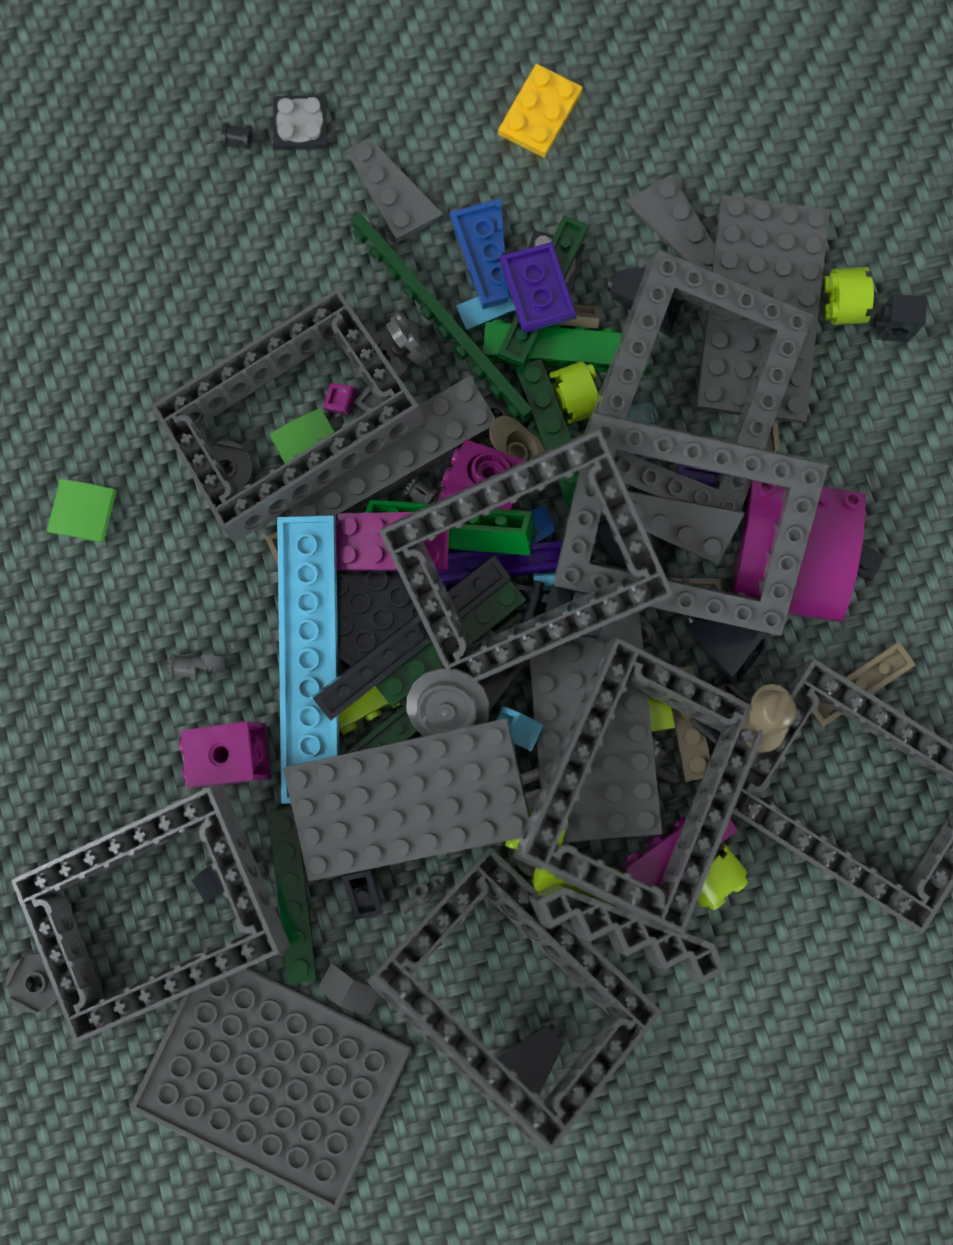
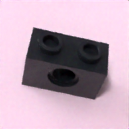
(900, 318)

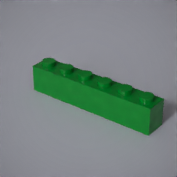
(559, 346)
(497, 532)

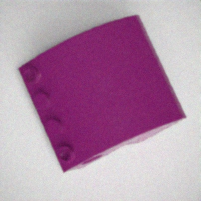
(829, 557)

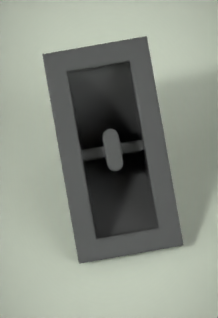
(348, 990)

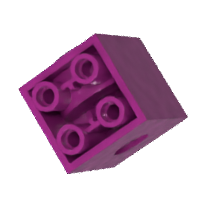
(475, 464)
(225, 754)

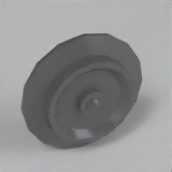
(445, 702)

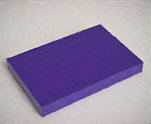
(537, 287)

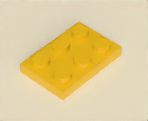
(540, 110)

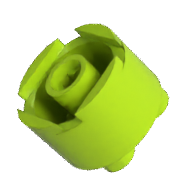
(848, 295)
(575, 390)
(723, 878)

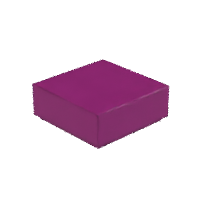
(340, 398)

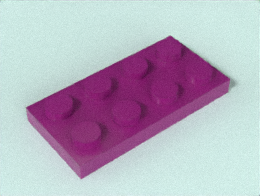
(363, 548)

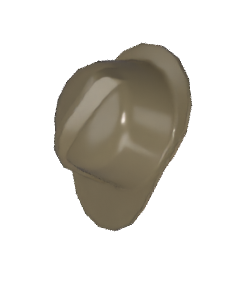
(514, 439)
(772, 713)

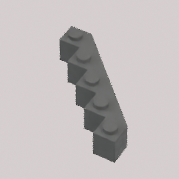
(627, 932)

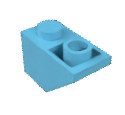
(523, 729)

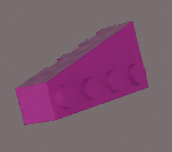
(651, 863)

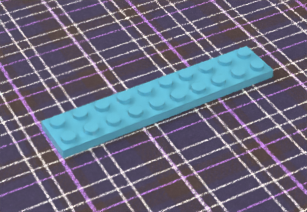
(306, 638)

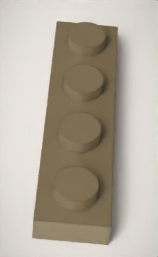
(871, 677)
(691, 743)

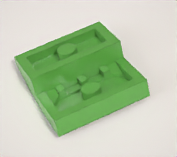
(301, 434)
(81, 510)

